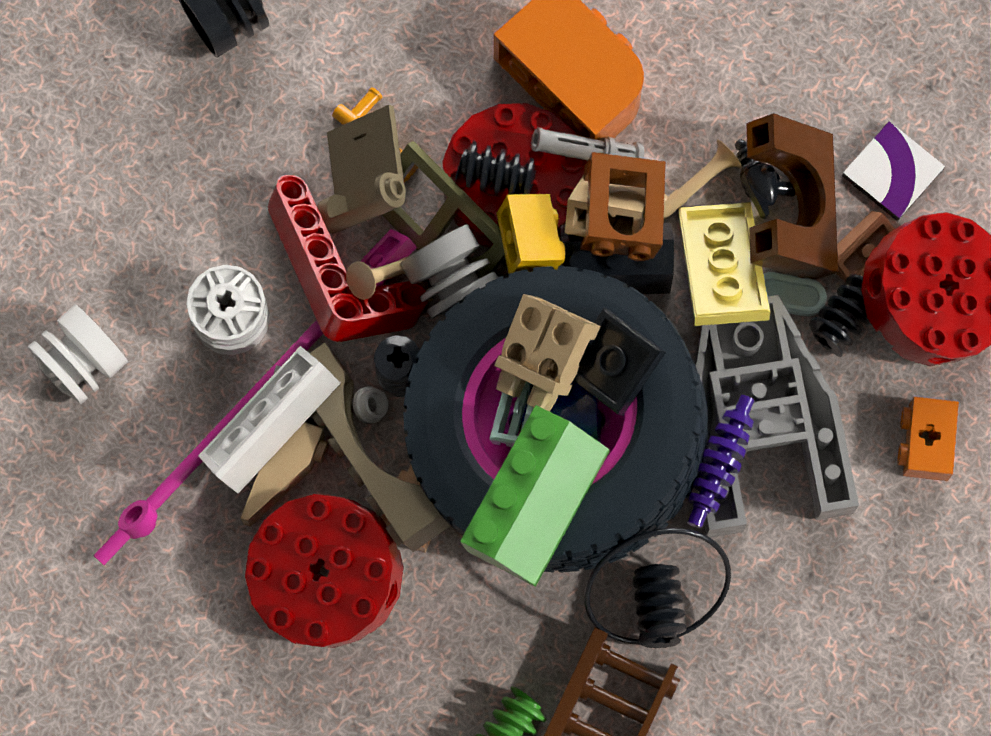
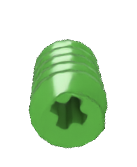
(517, 717)

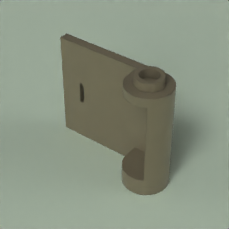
(364, 171)

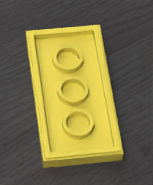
(718, 265)

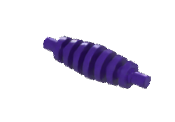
(721, 461)

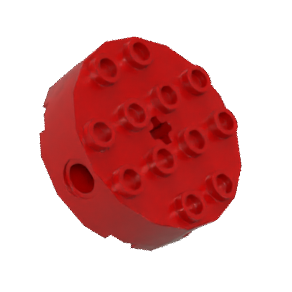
(512, 129)
(931, 289)
(287, 578)

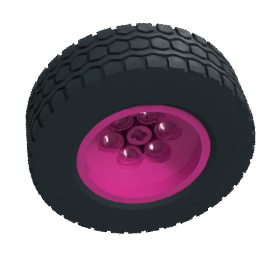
(650, 446)

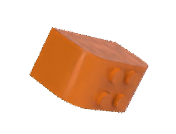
(572, 65)

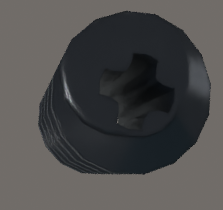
(495, 171)
(841, 316)
(388, 354)
(657, 604)

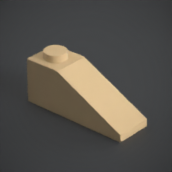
(285, 471)

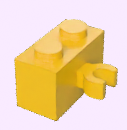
(530, 232)

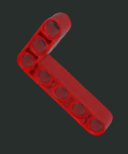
(324, 276)

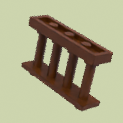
(583, 687)

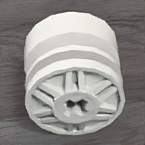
(236, 328)
(77, 354)

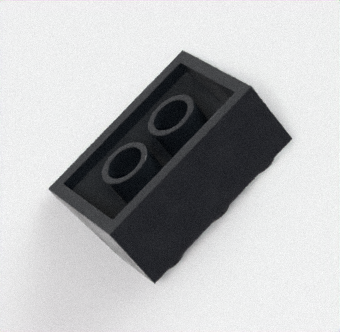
(646, 276)

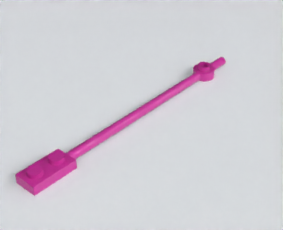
(141, 516)

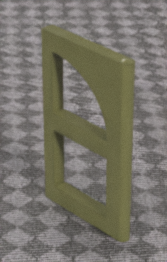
(456, 201)

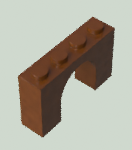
(808, 162)

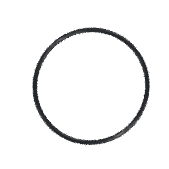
(642, 536)

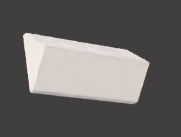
(269, 419)

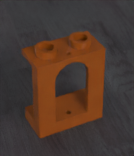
(626, 171)

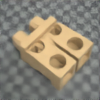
(543, 350)

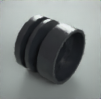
(217, 18)

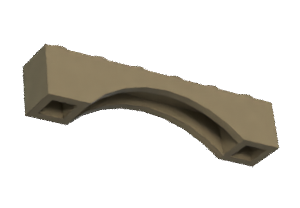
(404, 504)

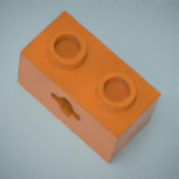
(940, 421)

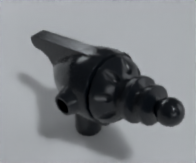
(760, 181)

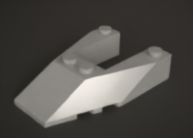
(789, 407)

